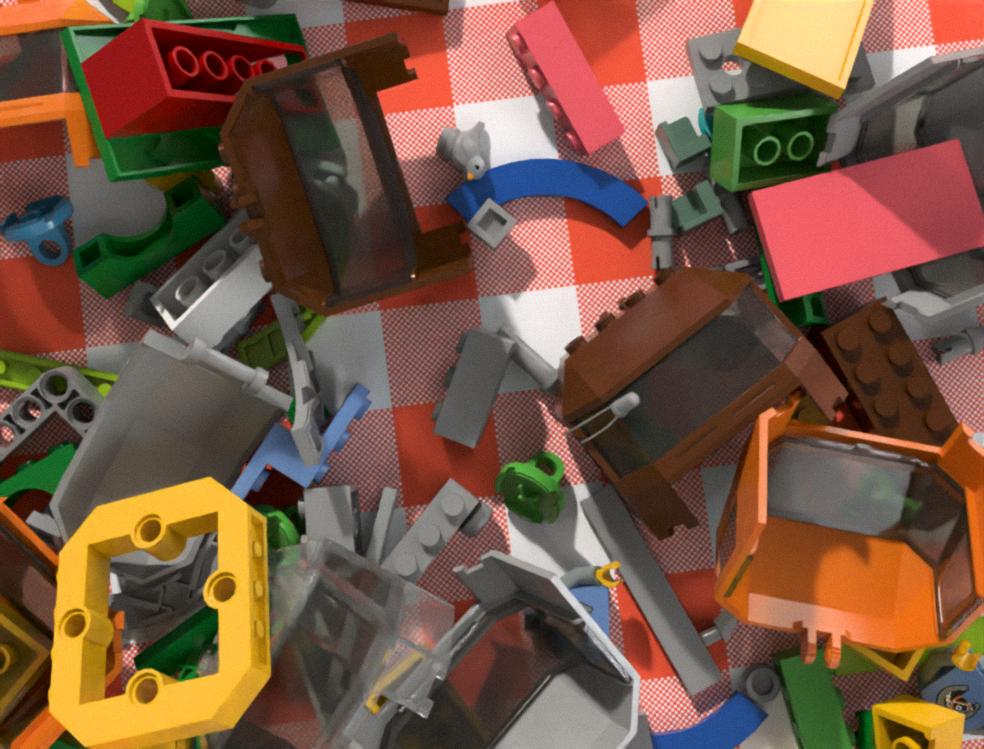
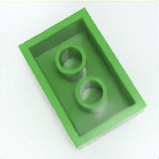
(769, 140)

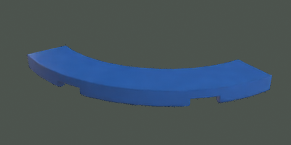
(549, 179)
(719, 730)

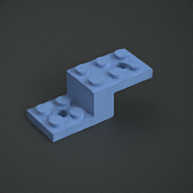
(282, 453)

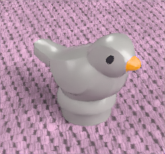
(463, 150)

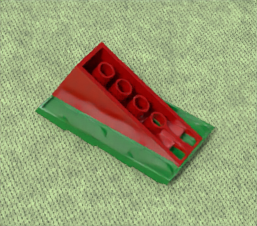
(168, 85)

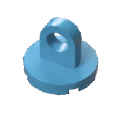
(40, 223)

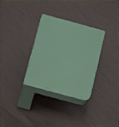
(681, 142)
(695, 209)

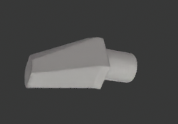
(723, 629)

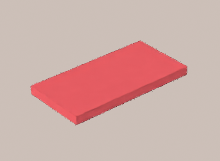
(868, 219)

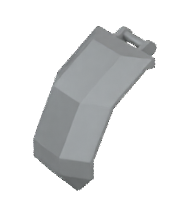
(163, 424)

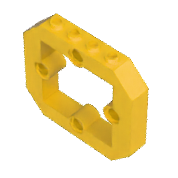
(82, 631)

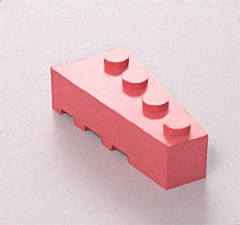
(565, 79)

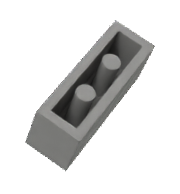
(472, 386)
(431, 531)

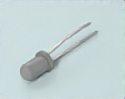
(619, 408)

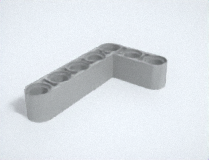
(50, 402)

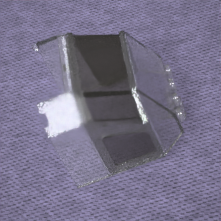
(336, 645)

